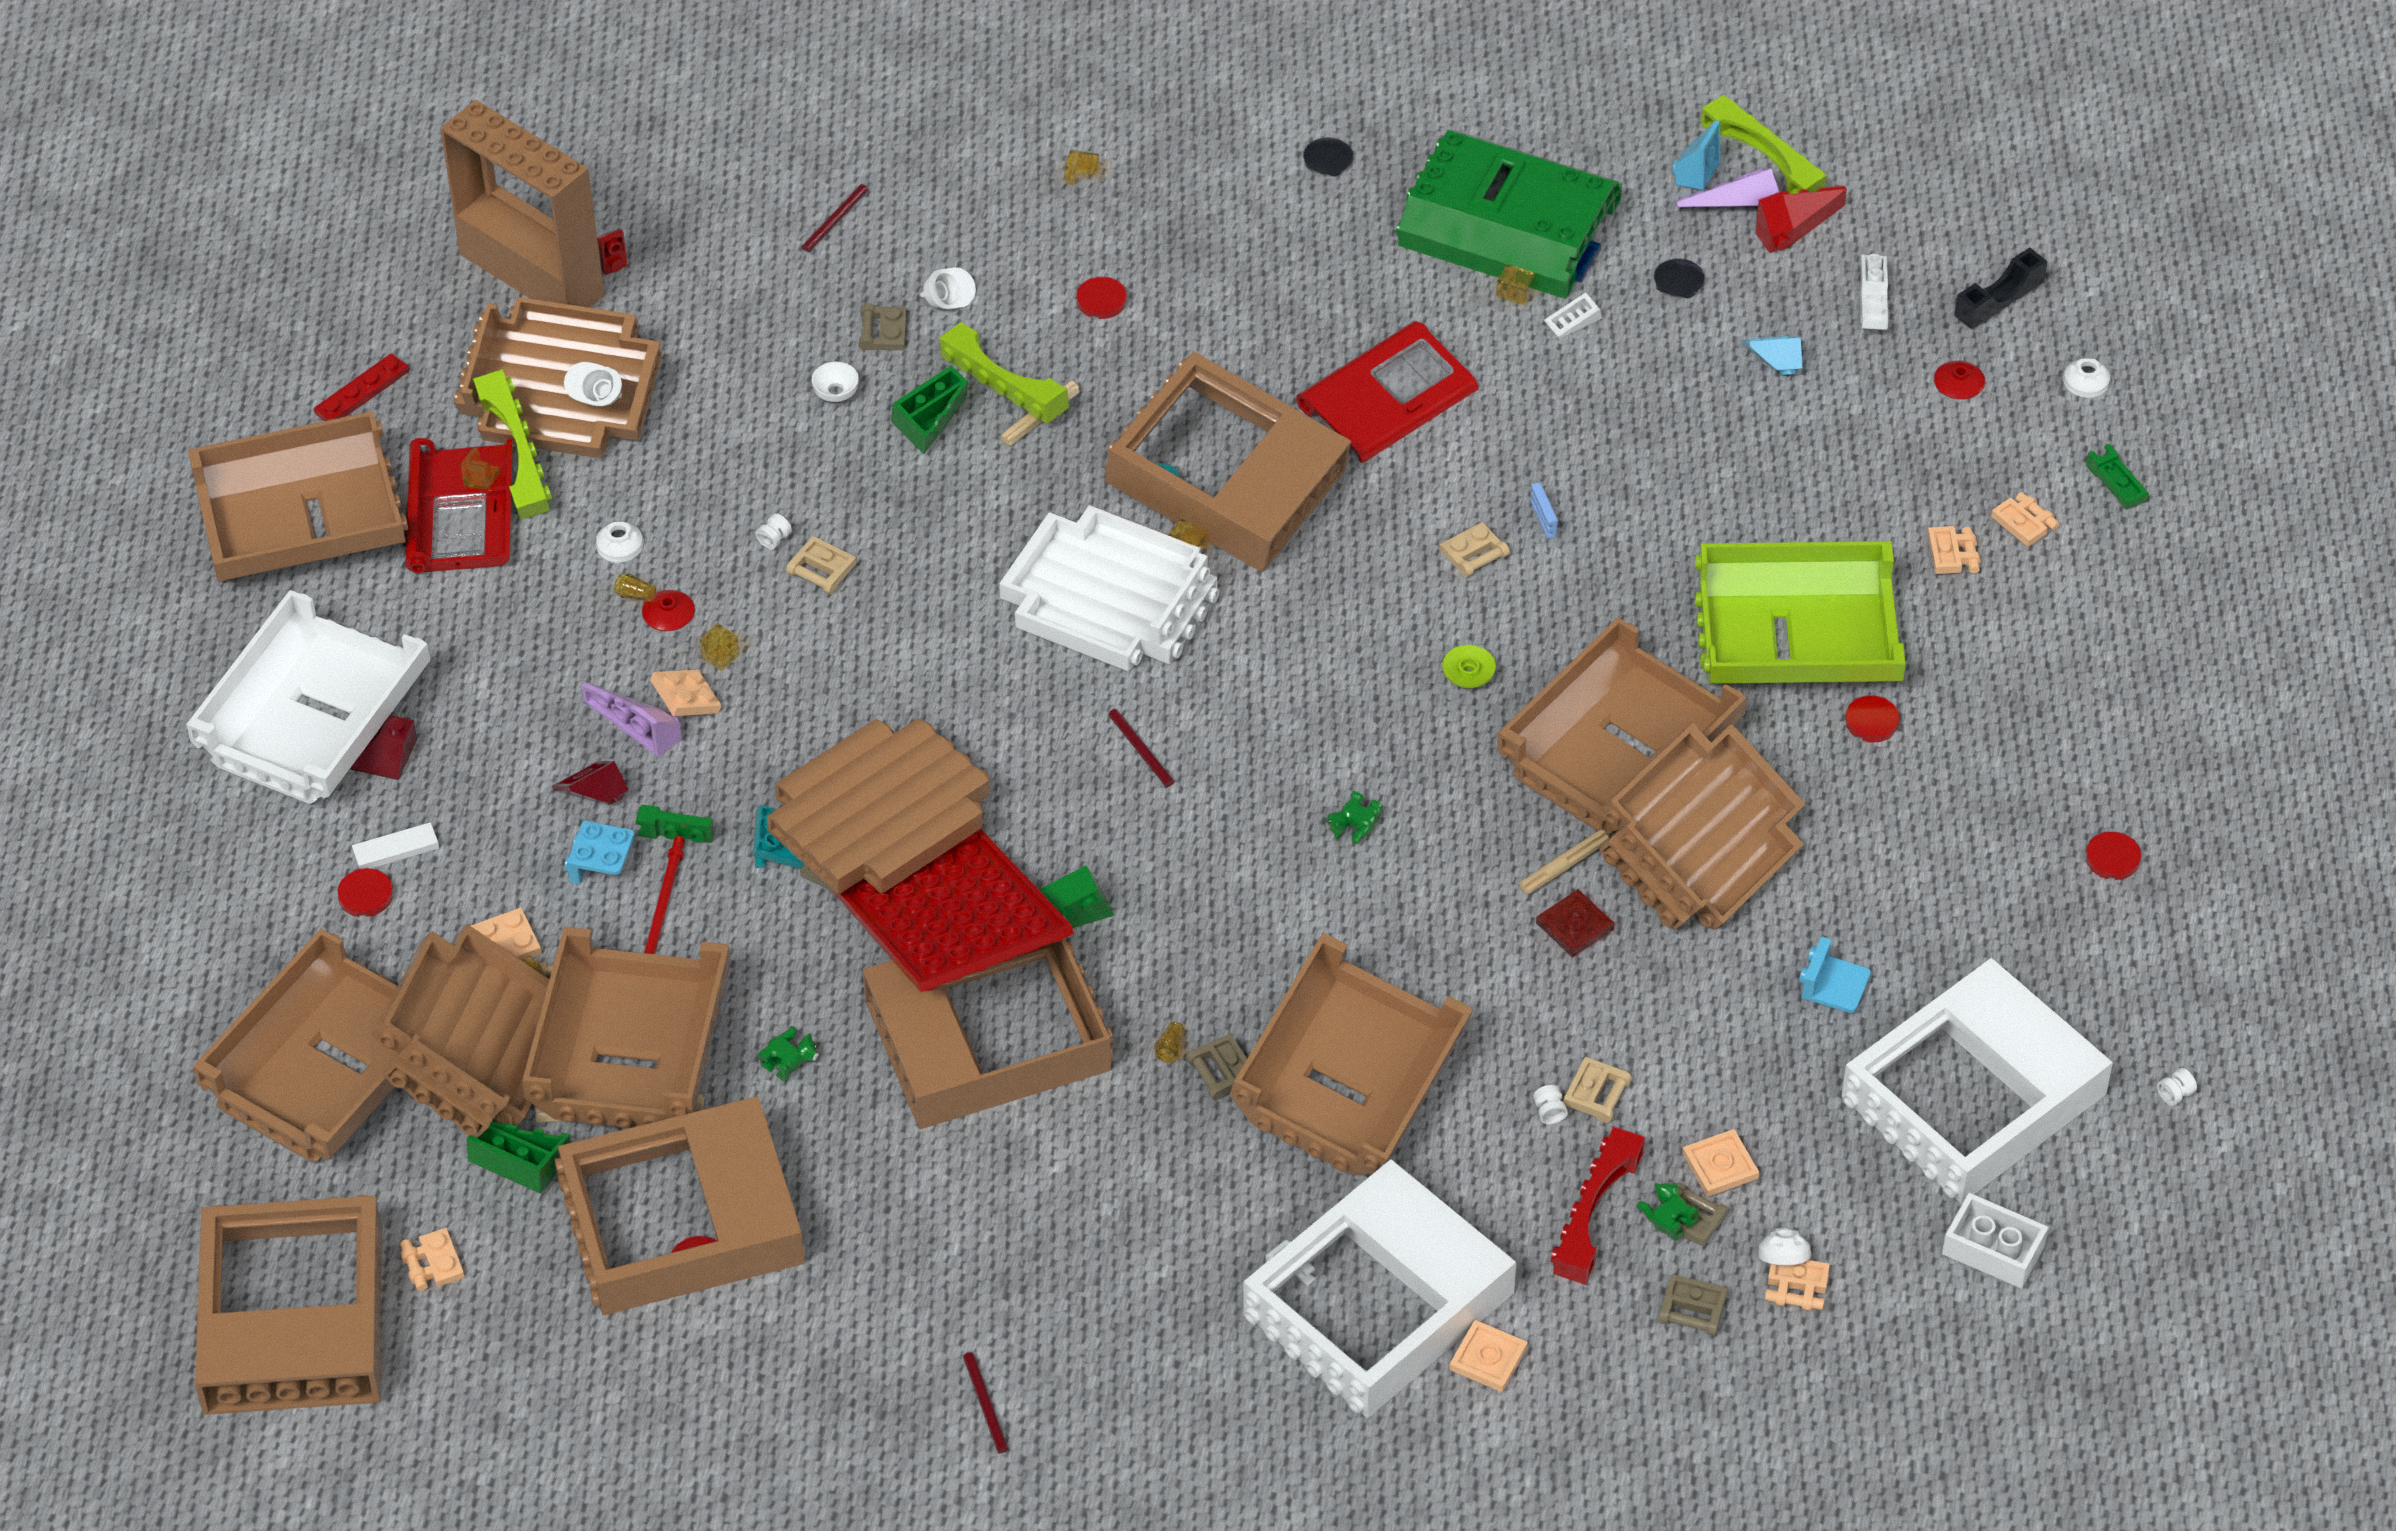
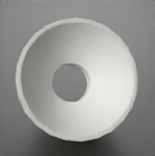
(832, 375)
(2086, 384)
(619, 548)
(1784, 1248)

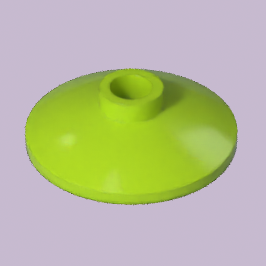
(1472, 658)

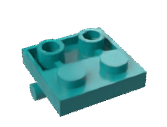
(767, 846)

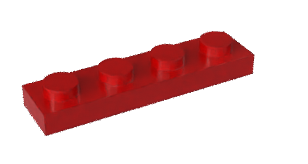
(362, 388)

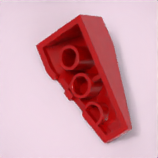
(1789, 217)

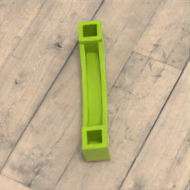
(1745, 128)
(1039, 397)
(527, 491)

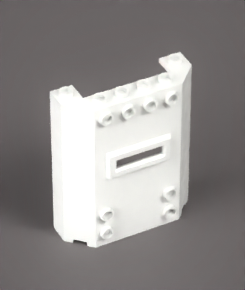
(272, 739)

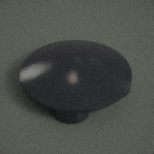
(1328, 156)
(1679, 277)

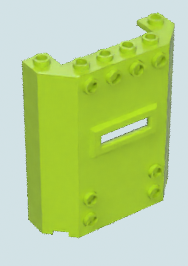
(1833, 605)

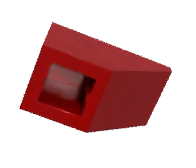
(612, 251)

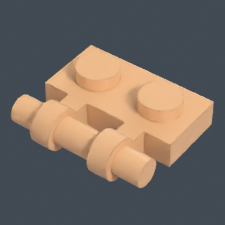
(2022, 524)
(1945, 552)
(441, 1258)
(1806, 1276)

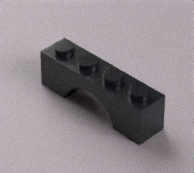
(2022, 275)

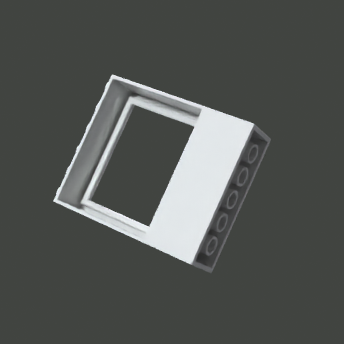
(2012, 1038)
(1419, 1244)

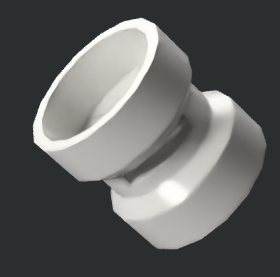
(775, 530)
(2179, 1085)
(1549, 1101)

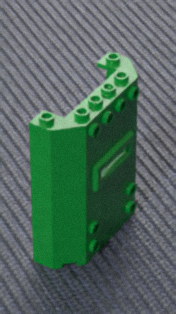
(1534, 223)

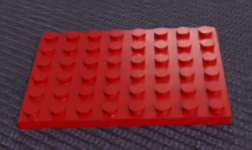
(957, 914)

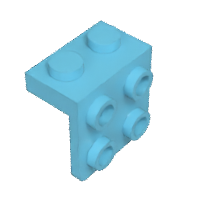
(599, 850)
(1833, 980)

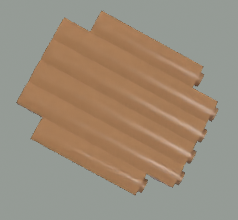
(537, 351)
(879, 805)
(1701, 827)
(464, 1029)

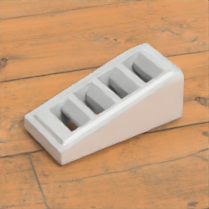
(1582, 302)

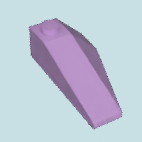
(1742, 192)
(639, 720)

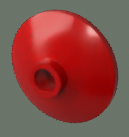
(1959, 380)
(671, 617)

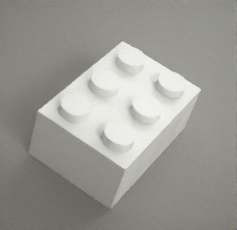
(1995, 1240)

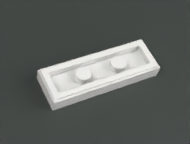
(395, 846)

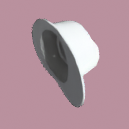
(949, 288)
(593, 384)

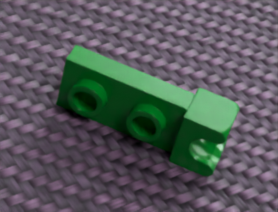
(2116, 477)
(668, 824)

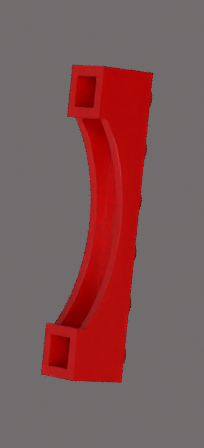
(1619, 1156)

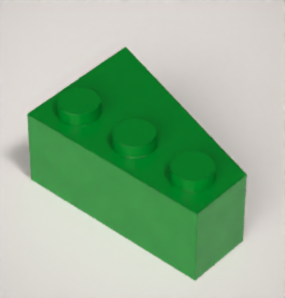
(929, 407)
(1078, 898)
(517, 1154)

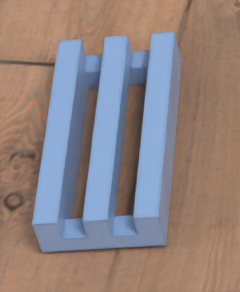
(1543, 510)

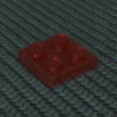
(1575, 923)

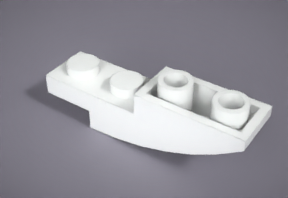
(1873, 292)

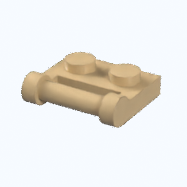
(1470, 544)
(825, 558)
(1588, 1086)

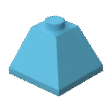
(1699, 159)
(1778, 352)

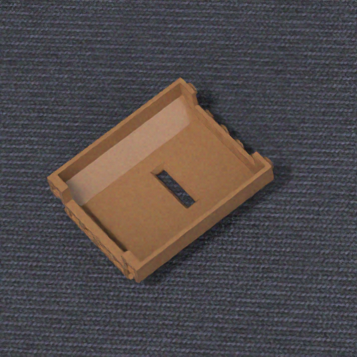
(259, 487)
(1561, 733)
(624, 1009)
(1358, 1035)
(268, 1058)

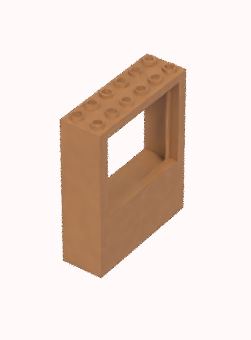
(506, 235)
(1269, 490)
(937, 1059)
(740, 1187)
(289, 1353)

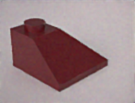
(388, 749)
(596, 782)

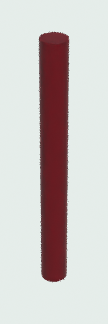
(837, 215)
(1141, 748)
(985, 1402)

